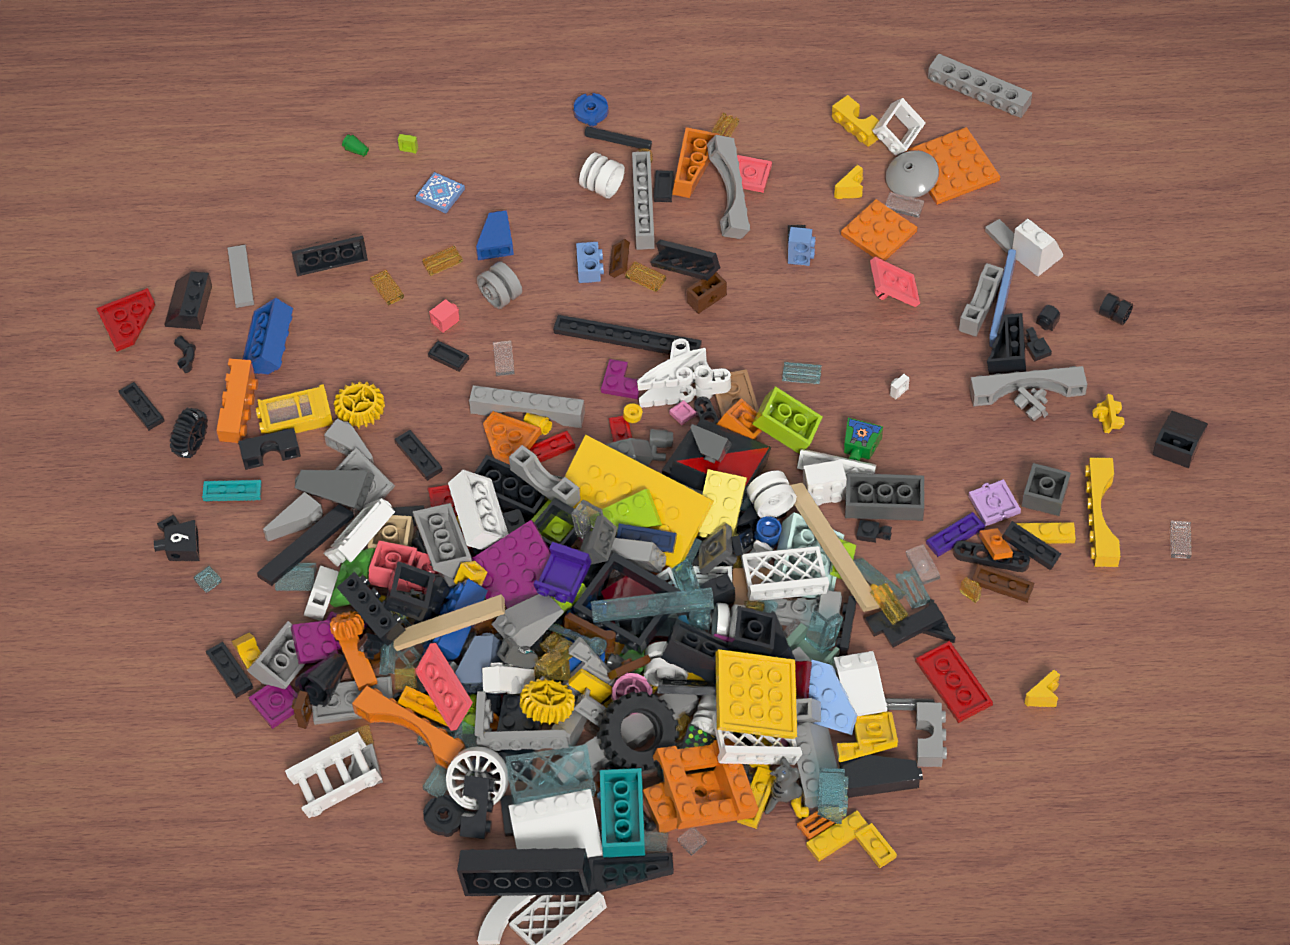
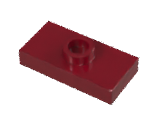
(802, 677)

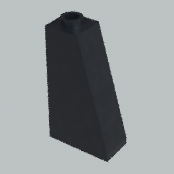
(880, 775)

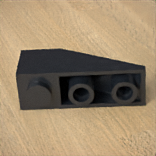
(637, 626)

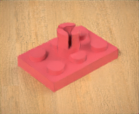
(894, 282)

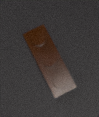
(1003, 583)

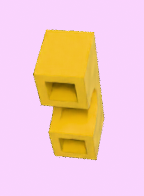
(846, 113)

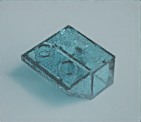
(832, 794)

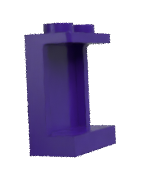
(563, 573)

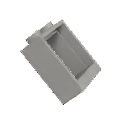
(641, 553)

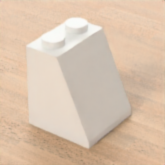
(1035, 248)

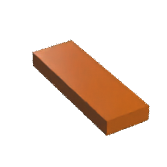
(358, 664)

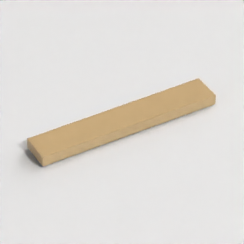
(451, 622)

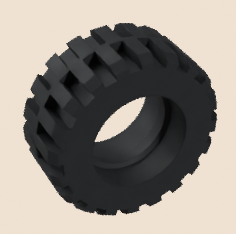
(611, 730)

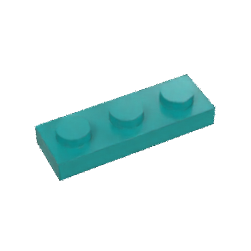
(232, 490)

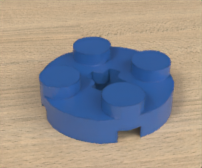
(594, 116)

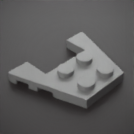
(590, 663)

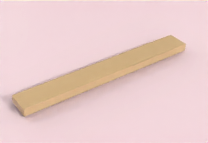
(834, 548)

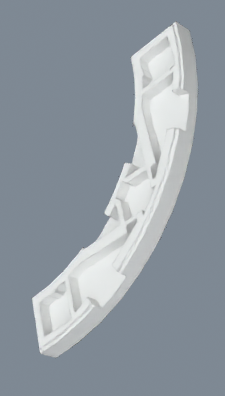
(497, 918)

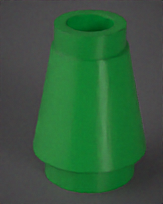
(354, 145)

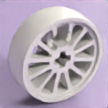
(492, 756)

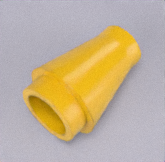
(539, 421)

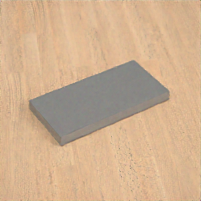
(341, 707)

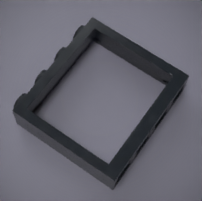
(642, 577)

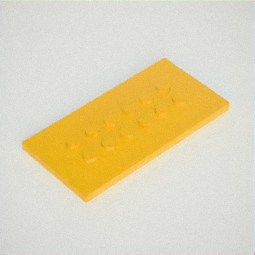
(610, 476)

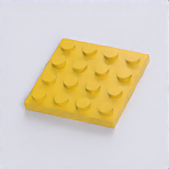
(756, 694)

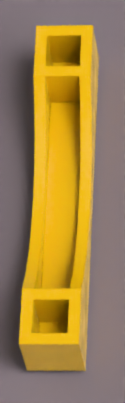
(1105, 544)

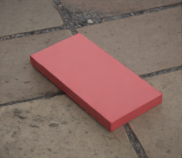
(443, 686)

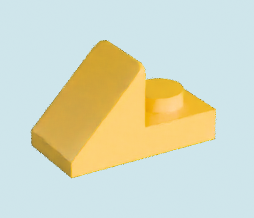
(850, 185)
(246, 649)
(1042, 693)

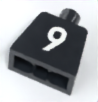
(180, 542)

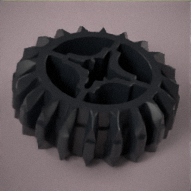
(188, 432)

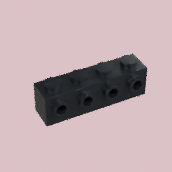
(371, 609)

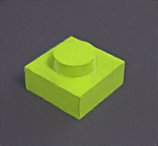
(407, 143)

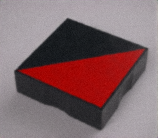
(743, 459)

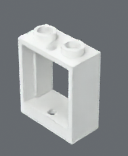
(908, 118)

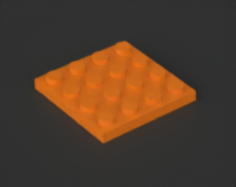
(960, 164)

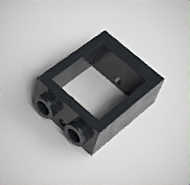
(563, 511)
(414, 607)

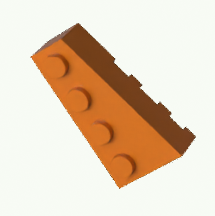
(692, 161)
(237, 401)

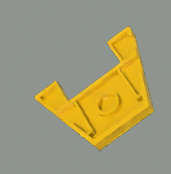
(872, 734)

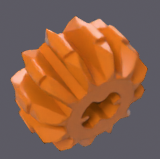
(347, 625)

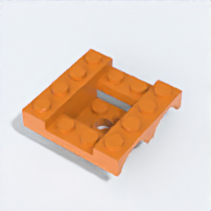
(725, 789)

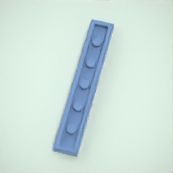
(1003, 295)

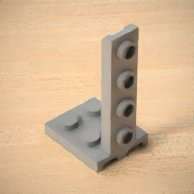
(512, 739)

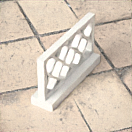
(784, 588)
(758, 752)
(584, 913)

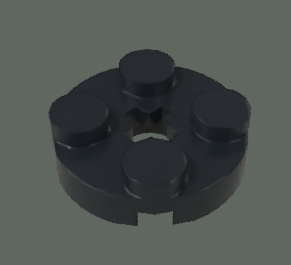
(433, 821)

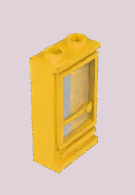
(297, 410)

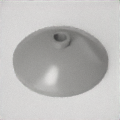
(912, 181)

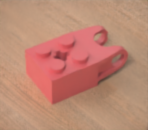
(385, 559)

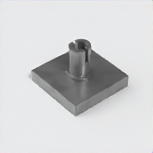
(716, 549)

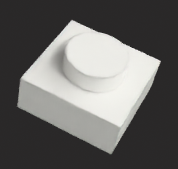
(899, 386)

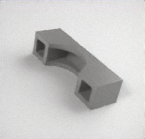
(976, 311)
(528, 467)

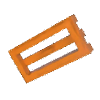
(806, 831)

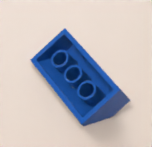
(268, 336)

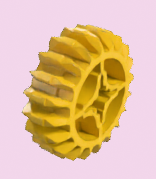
(356, 399)
(547, 701)

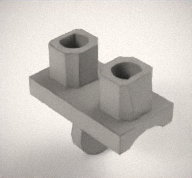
(1026, 398)

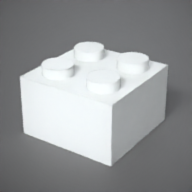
(825, 481)

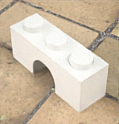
(506, 678)

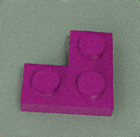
(616, 383)

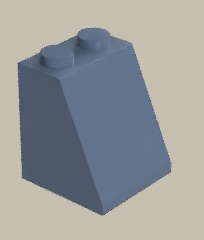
(479, 655)

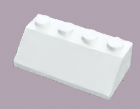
(477, 509)

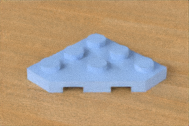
(835, 706)

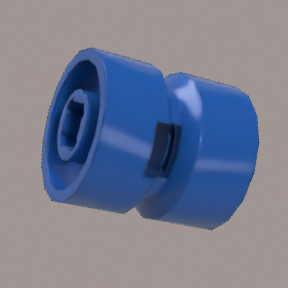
(768, 531)

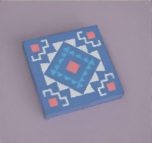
(440, 192)

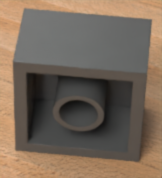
(1046, 489)

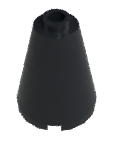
(323, 679)

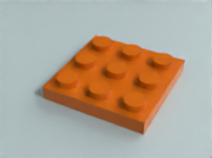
(879, 230)

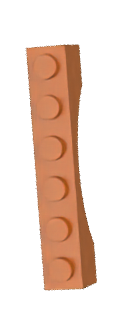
(377, 708)

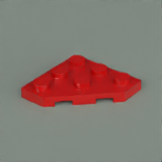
(126, 318)

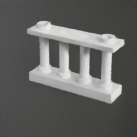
(324, 759)

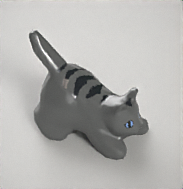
(784, 786)

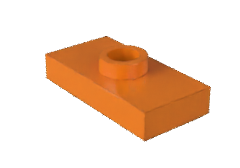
(995, 544)

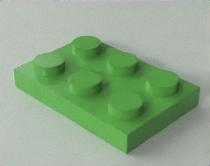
(360, 566)

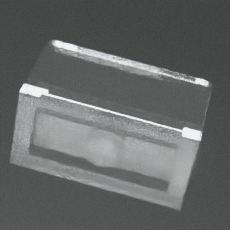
(585, 517)

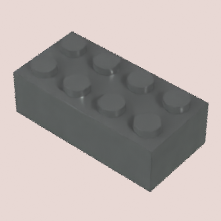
(884, 496)

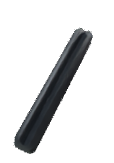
(618, 138)

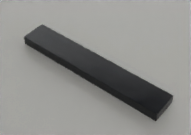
(305, 545)

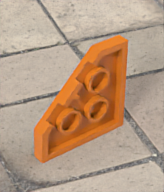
(508, 434)

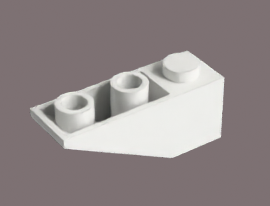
(321, 593)

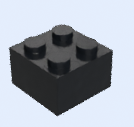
(752, 631)

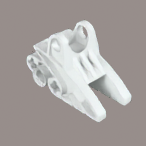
(674, 376)

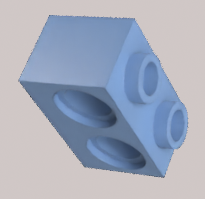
(801, 246)
(588, 262)

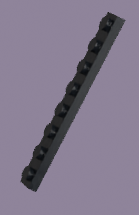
(620, 335)

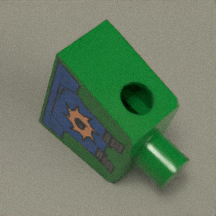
(861, 439)

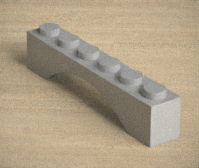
(724, 156)
(1065, 381)
(560, 409)

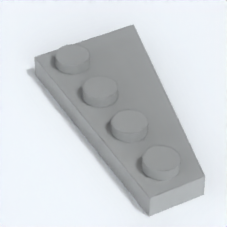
(799, 609)

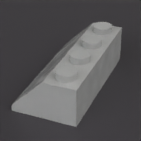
(442, 538)
(816, 754)

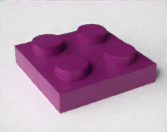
(313, 641)
(274, 704)

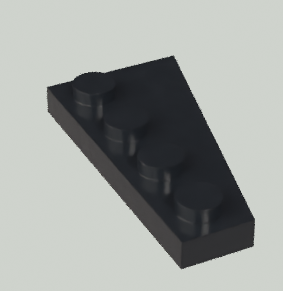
(618, 872)

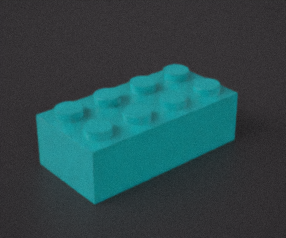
(622, 812)

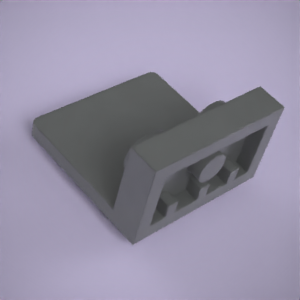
(600, 540)

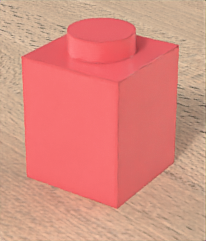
(444, 315)

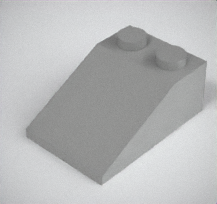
(528, 620)

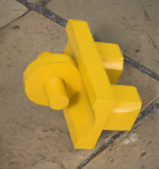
(1106, 413)

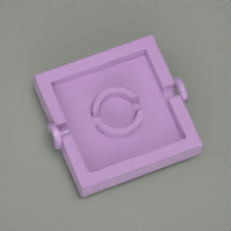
(994, 502)

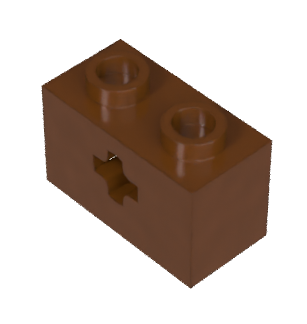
(706, 293)

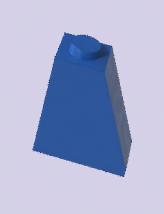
(495, 237)

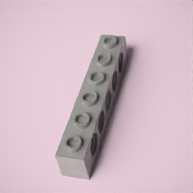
(980, 85)
(643, 200)

